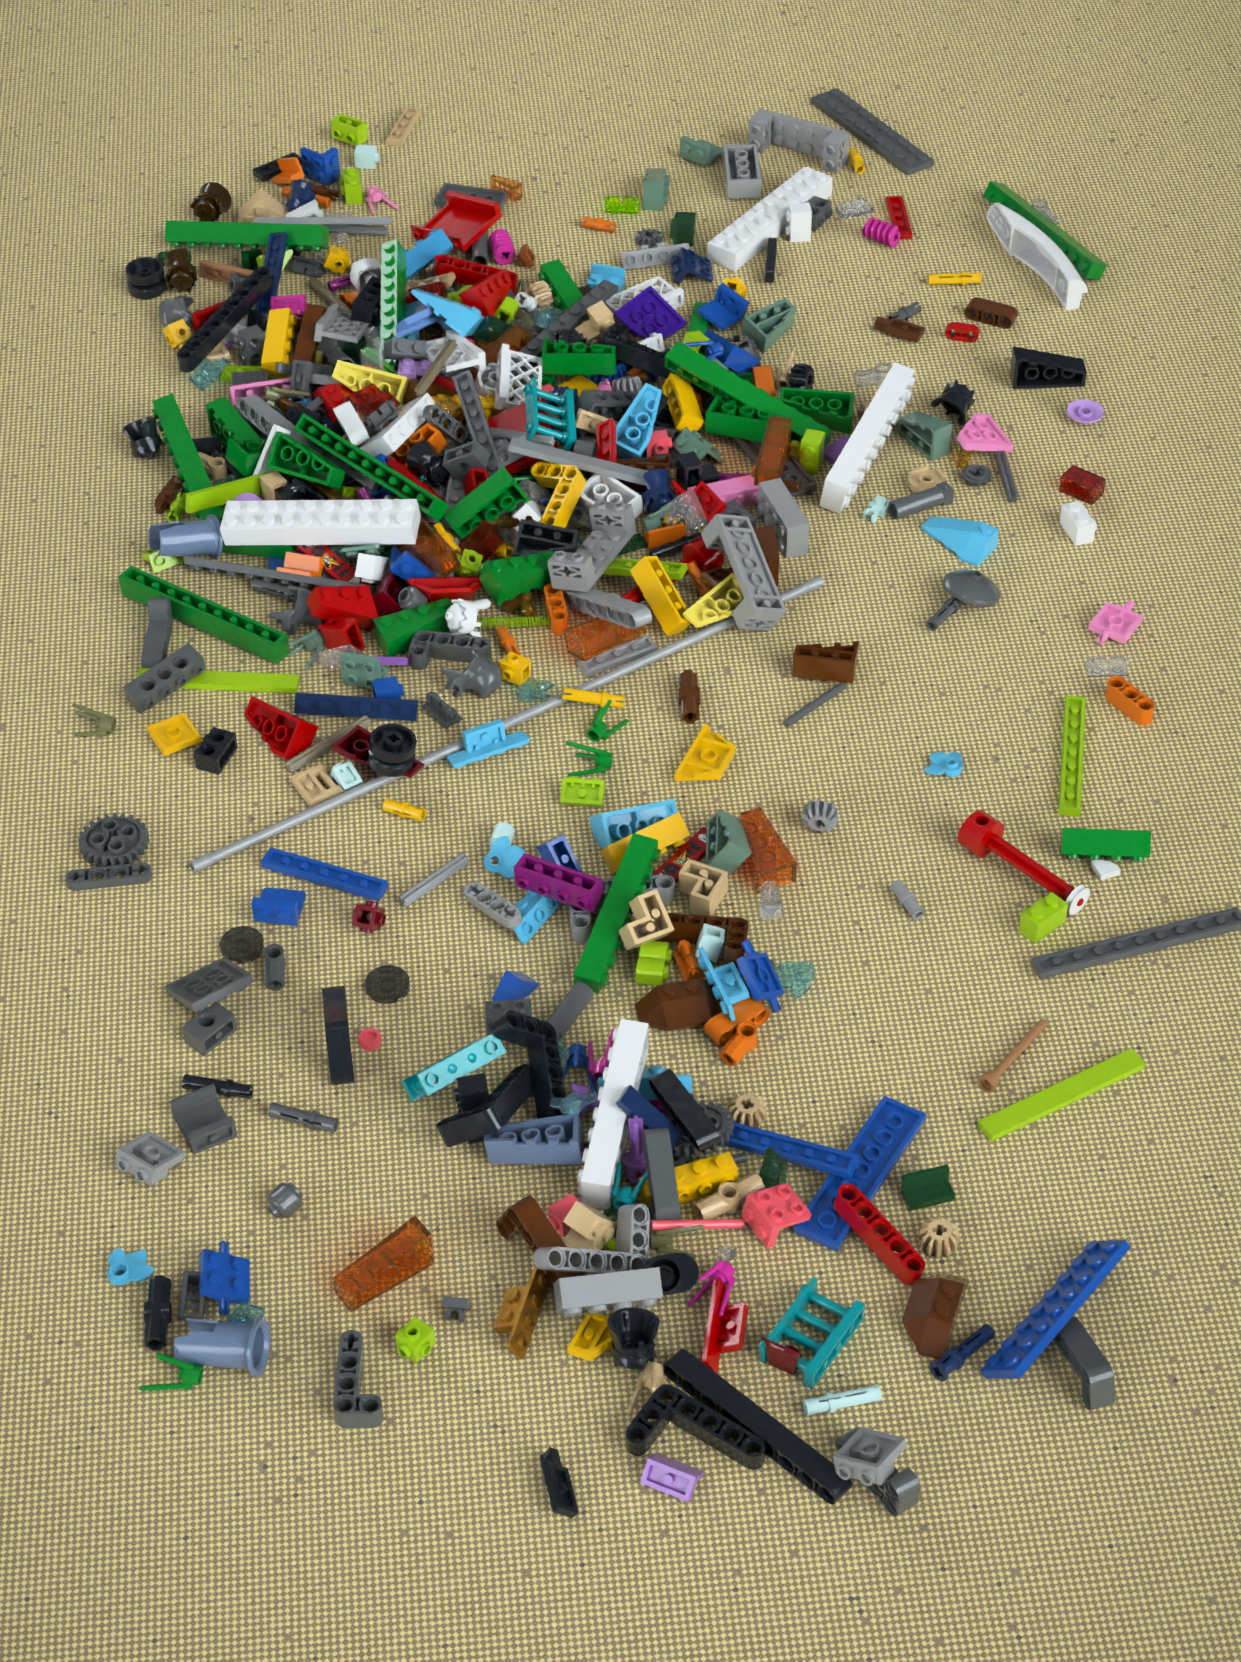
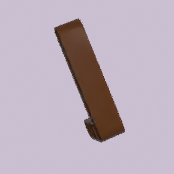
(306, 346)
(689, 926)
(533, 1225)

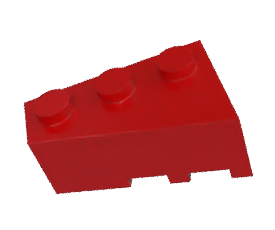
(344, 602)

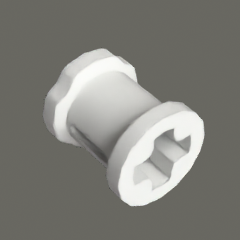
(526, 302)

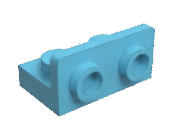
(605, 272)

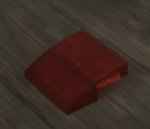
(369, 399)

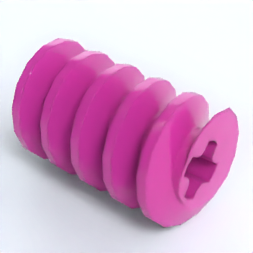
(881, 232)
(502, 246)

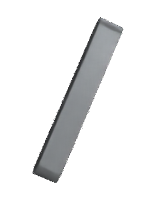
(264, 417)
(609, 607)

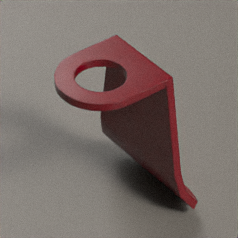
(782, 1356)

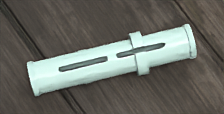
(831, 1402)

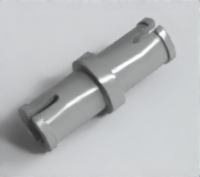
(907, 899)

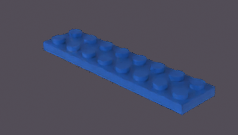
(879, 1149)
(1054, 1309)

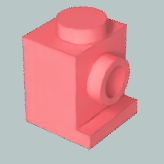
(659, 443)

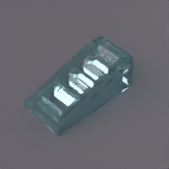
(546, 316)

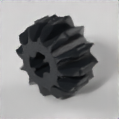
(801, 376)

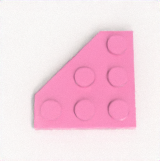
(984, 435)

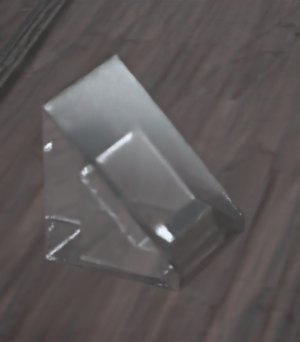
(726, 1253)

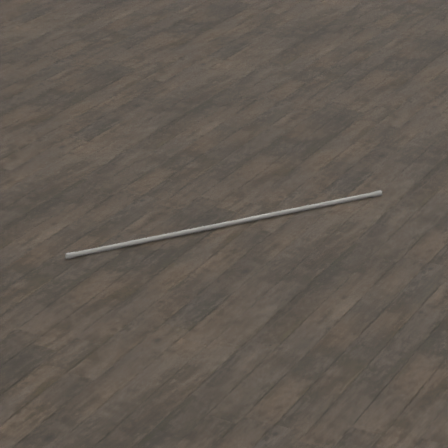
(209, 859)

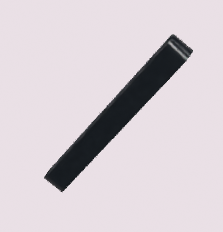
(224, 319)
(780, 1443)

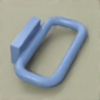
(417, 322)

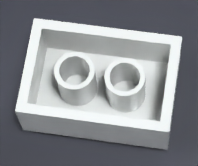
(611, 490)

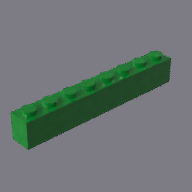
(616, 912)

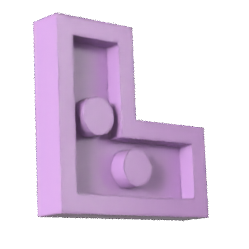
(411, 368)

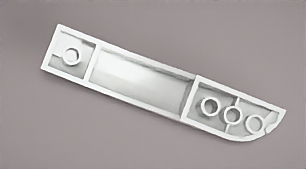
(1039, 253)

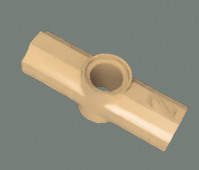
(727, 1197)

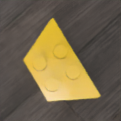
(706, 757)

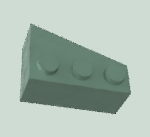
(655, 189)
(769, 323)
(926, 434)
(726, 842)

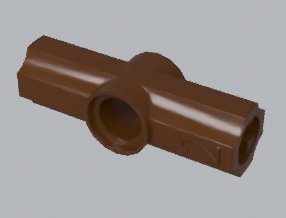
(689, 696)

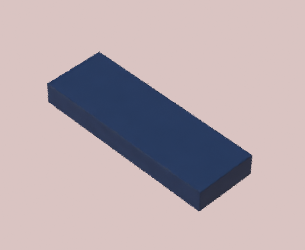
(635, 1104)

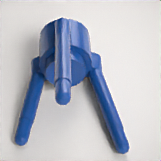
(713, 349)
(577, 1060)

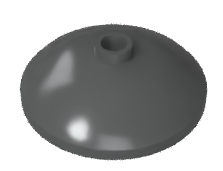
(971, 587)

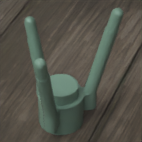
(653, 520)
(313, 641)

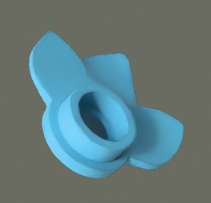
(945, 763)
(506, 855)
(131, 1266)

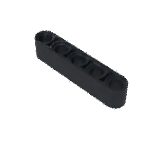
(684, 1110)

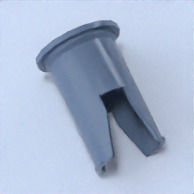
(187, 538)
(226, 1344)

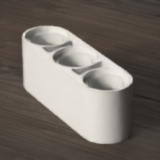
(351, 423)

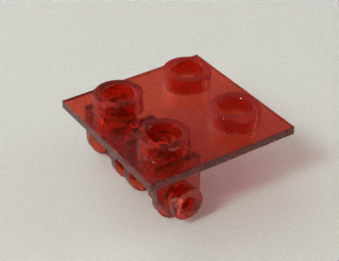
(438, 287)

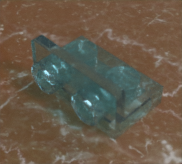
(207, 372)

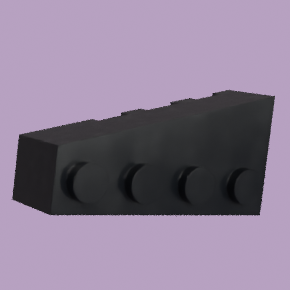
(1045, 370)

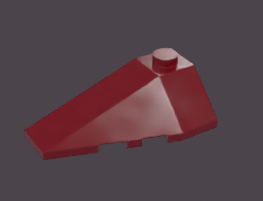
(386, 594)
(356, 748)

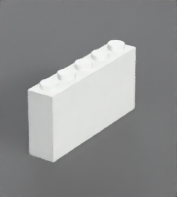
(399, 429)

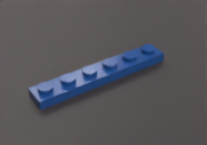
(324, 874)
(794, 1150)

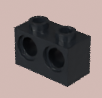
(215, 750)

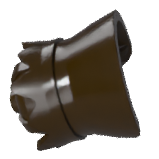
(211, 202)
(180, 273)

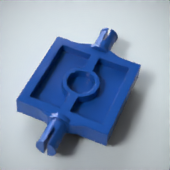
(760, 976)
(224, 1277)

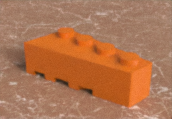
(425, 433)

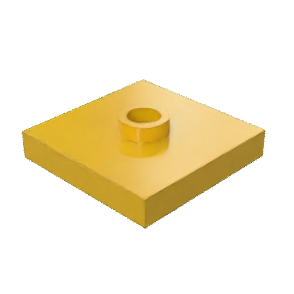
(174, 734)

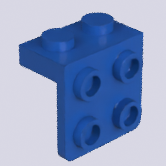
(321, 167)
(725, 308)
(407, 566)
(278, 906)

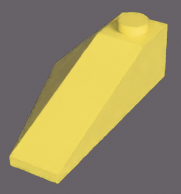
(358, 377)
(716, 604)

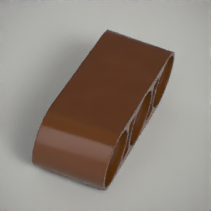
(991, 313)

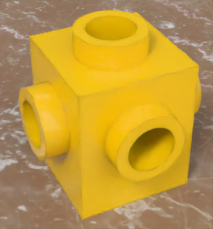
(337, 259)
(736, 284)
(177, 333)
(515, 668)

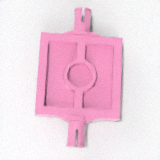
(1115, 622)

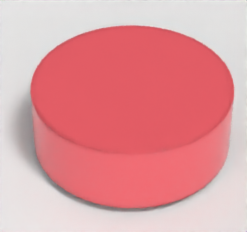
(370, 1039)

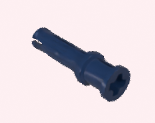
(955, 1357)

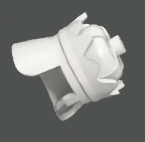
(463, 616)

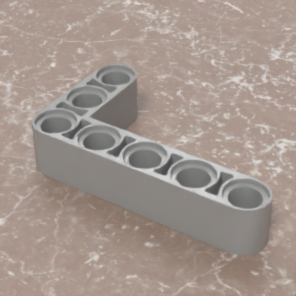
(581, 919)
(599, 1261)

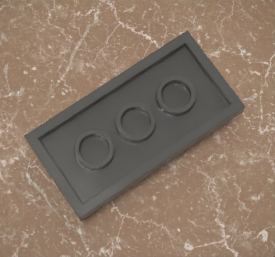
(489, 194)

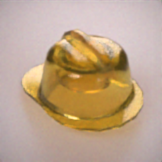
(450, 407)

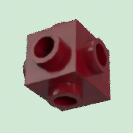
(362, 919)

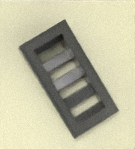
(191, 1277)

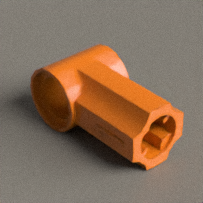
(743, 1041)

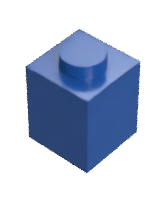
(387, 688)

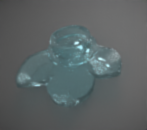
(534, 690)
(793, 977)
(573, 1102)

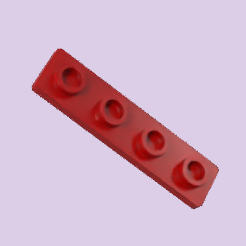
(709, 501)
(723, 1332)

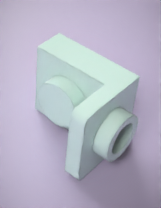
(346, 775)

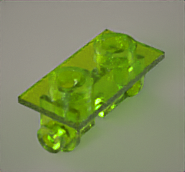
(614, 206)

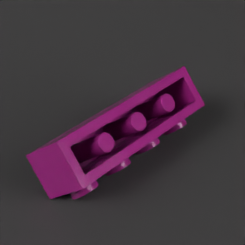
(558, 882)

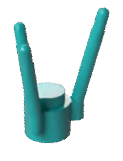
(626, 1194)

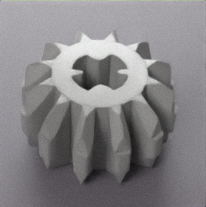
(627, 383)
(820, 815)

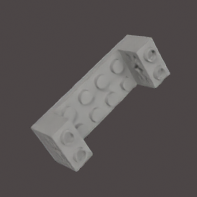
(800, 135)
(612, 528)
(761, 602)

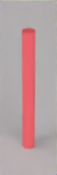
(708, 1224)

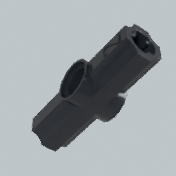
(157, 1312)

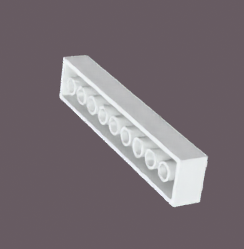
(766, 219)
(867, 438)
(321, 522)

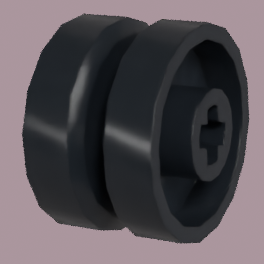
(145, 278)
(392, 750)

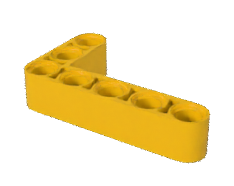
(568, 487)

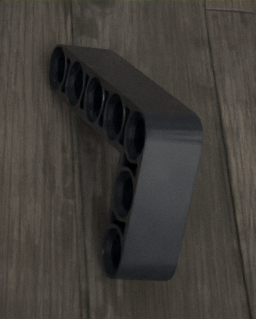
(633, 352)
(337, 1035)
(543, 1056)
(492, 1112)
(694, 1425)

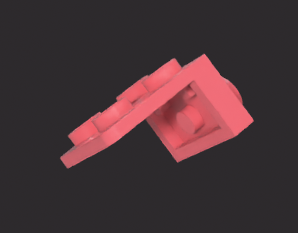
(772, 1210)

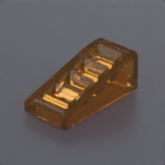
(516, 187)

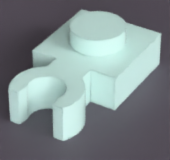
(876, 507)

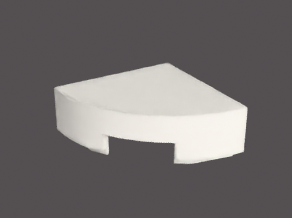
(1105, 869)

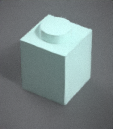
(366, 156)
(712, 940)

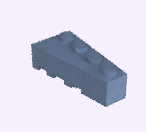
(537, 1142)

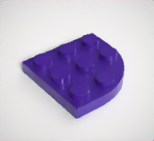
(650, 314)

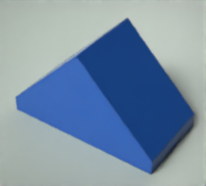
(514, 986)

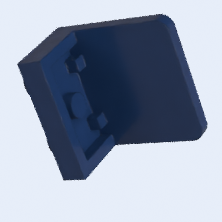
(688, 261)

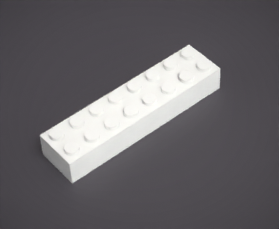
(611, 1122)

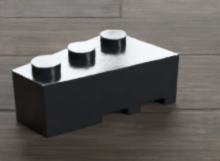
(541, 537)

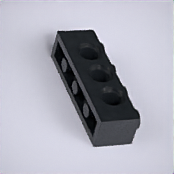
(368, 302)

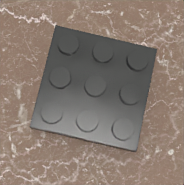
(209, 984)

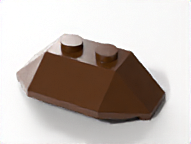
(678, 1005)
(934, 1312)

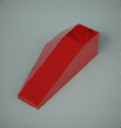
(280, 729)

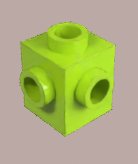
(470, 563)
(414, 1340)

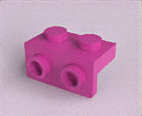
(295, 302)

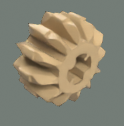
(542, 293)
(748, 1109)
(938, 1237)

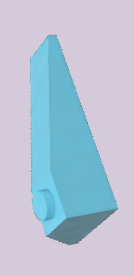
(459, 316)
(637, 423)
(968, 539)
(621, 823)

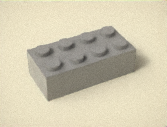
(742, 171)
(780, 510)
(608, 1290)

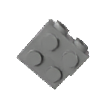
(148, 1158)
(868, 1456)

